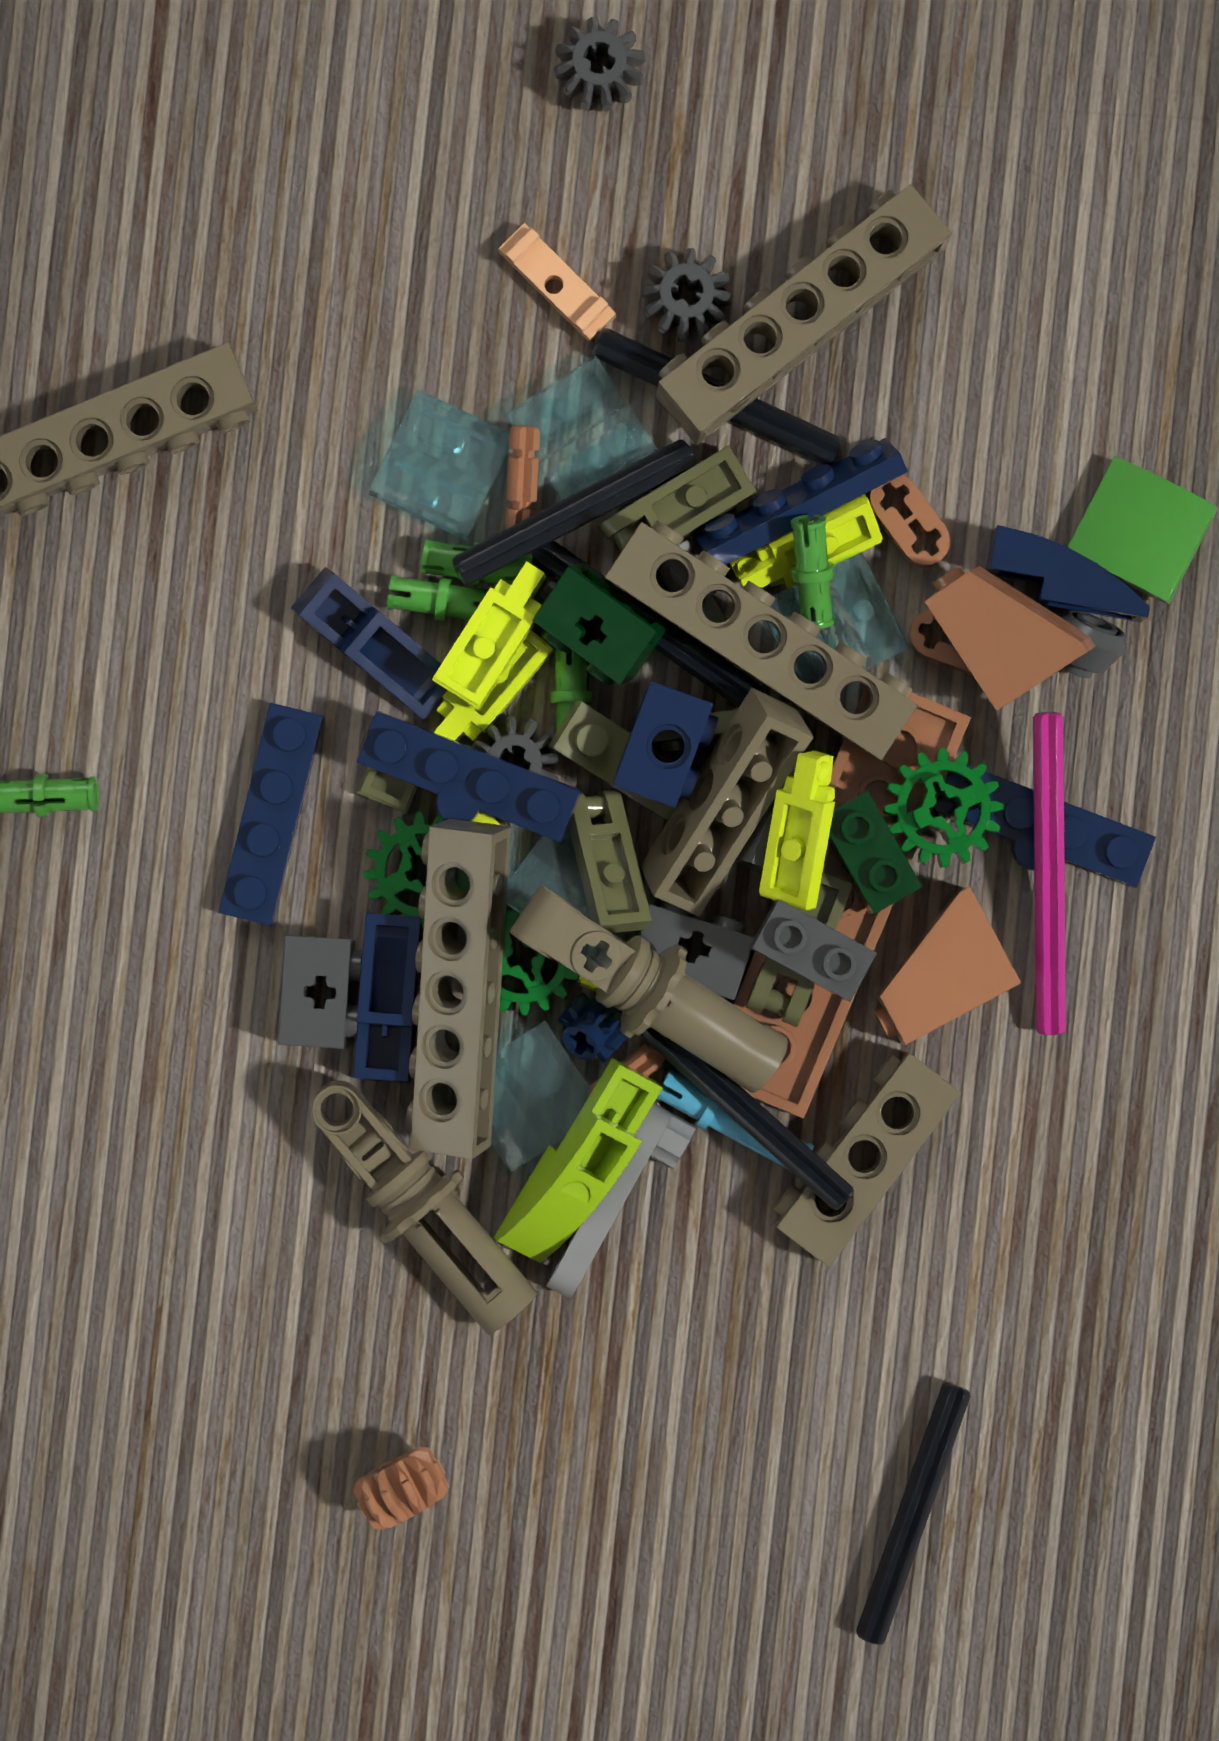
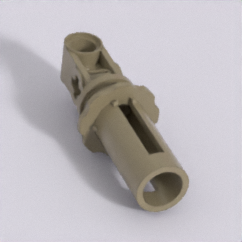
(653, 991)
(409, 1189)

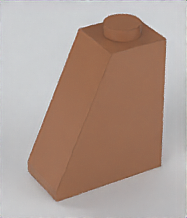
(1003, 633)
(946, 972)

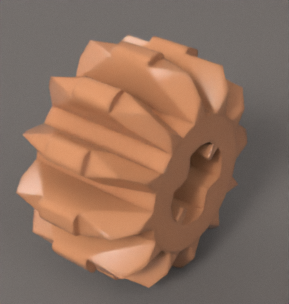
(401, 1488)

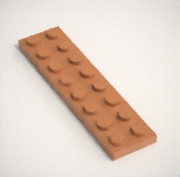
(853, 773)

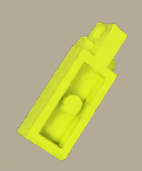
(848, 532)
(491, 638)
(467, 720)
(800, 833)

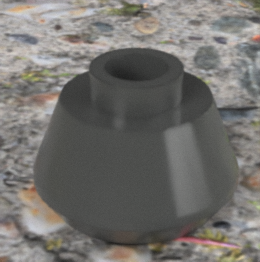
(1107, 637)

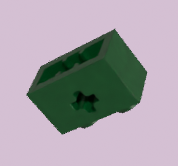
(628, 626)
(870, 854)

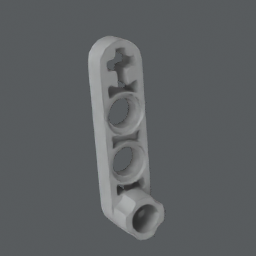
(663, 1139)

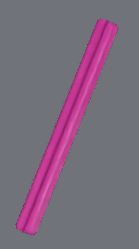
(1049, 873)

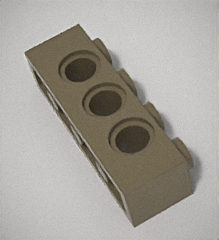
(726, 802)
(929, 1101)

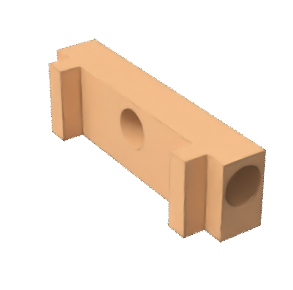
(541, 264)

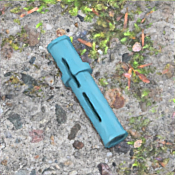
(689, 1099)

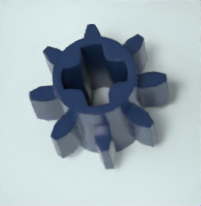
(591, 1029)

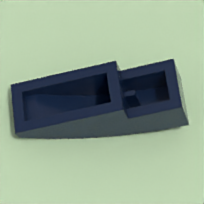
(1063, 576)
(371, 641)
(387, 998)

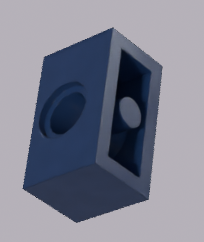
(659, 711)

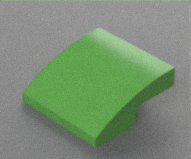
(1143, 529)

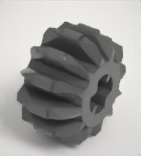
(595, 43)
(694, 278)
(524, 742)

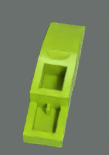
(584, 1167)

